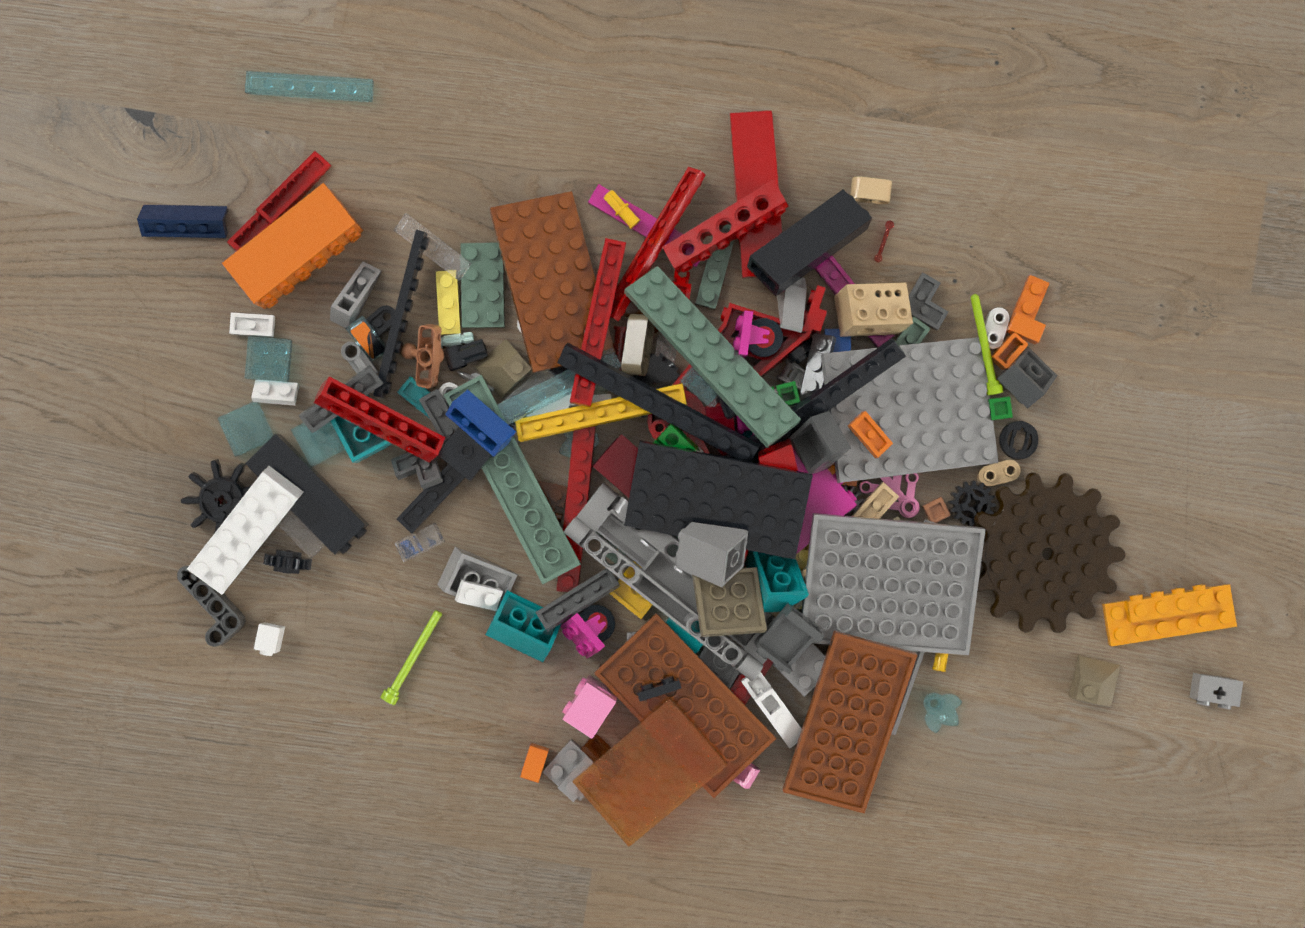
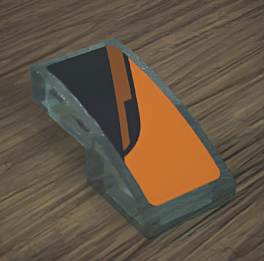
(366, 338)

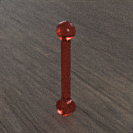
(889, 225)

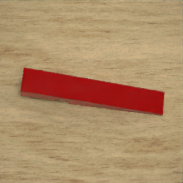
(282, 199)

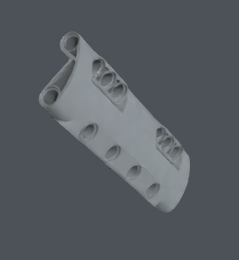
(659, 578)

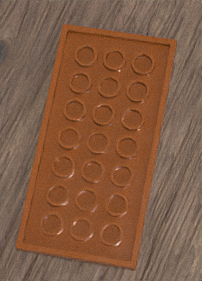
(547, 274)
(704, 698)
(849, 722)

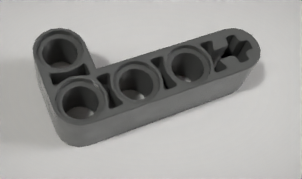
(208, 603)

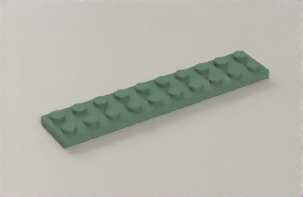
(712, 356)
(523, 498)

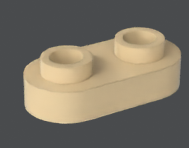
(999, 473)

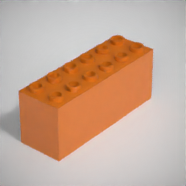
(293, 247)

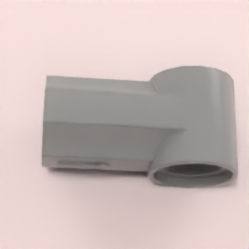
(359, 361)

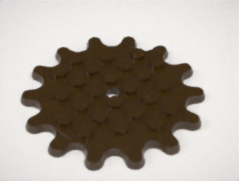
(1078, 557)

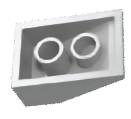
(475, 569)

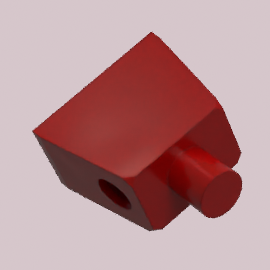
(779, 455)

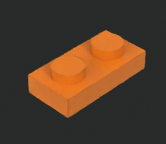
(1031, 297)
(870, 434)

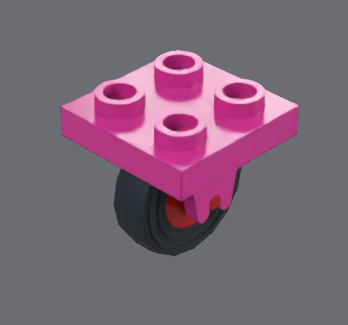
(760, 336)
(589, 629)

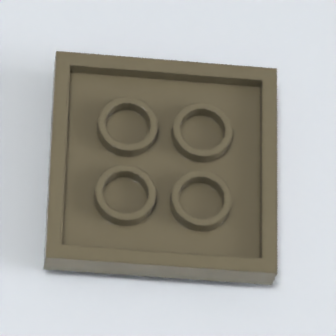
(730, 608)

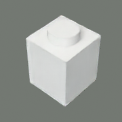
(269, 638)

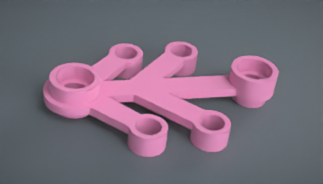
(895, 483)

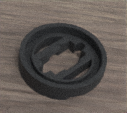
(1008, 449)

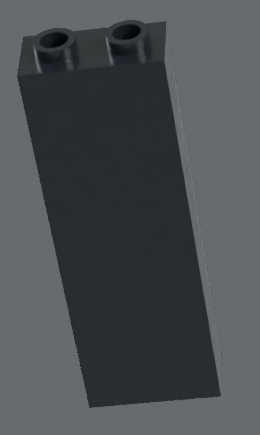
(809, 242)
(320, 504)

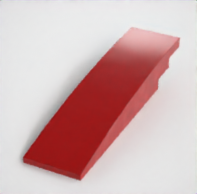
(753, 167)

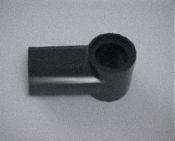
(459, 356)

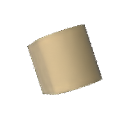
(871, 190)

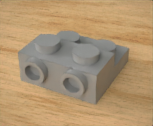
(566, 767)

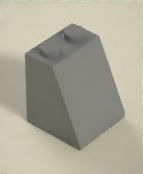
(711, 551)

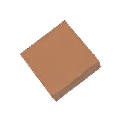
(936, 510)

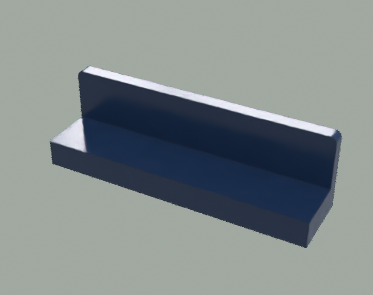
(183, 221)

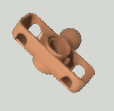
(428, 355)

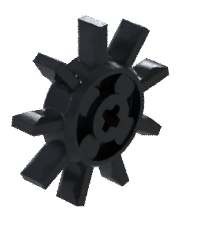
(211, 491)

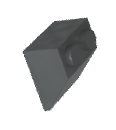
(1027, 378)

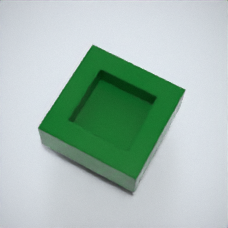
(1000, 408)

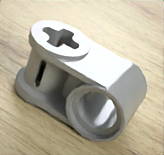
(796, 375)

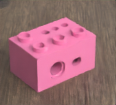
(589, 706)

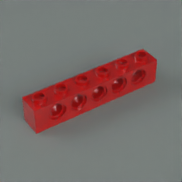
(713, 227)
(379, 419)

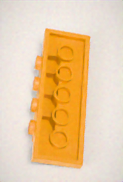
(1169, 614)

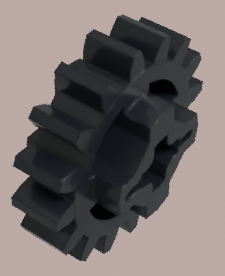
(968, 495)
(287, 561)

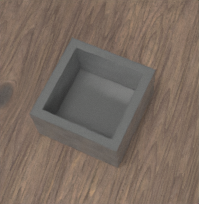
(819, 442)

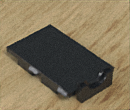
(660, 373)

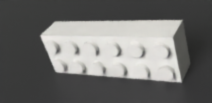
(245, 530)

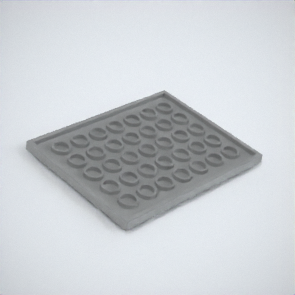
(925, 404)
(894, 581)

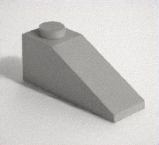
(354, 295)
(792, 306)

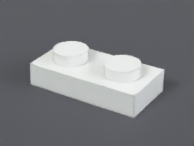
(252, 324)
(275, 392)
(478, 595)

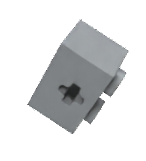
(1228, 690)

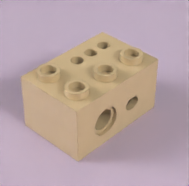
(873, 309)

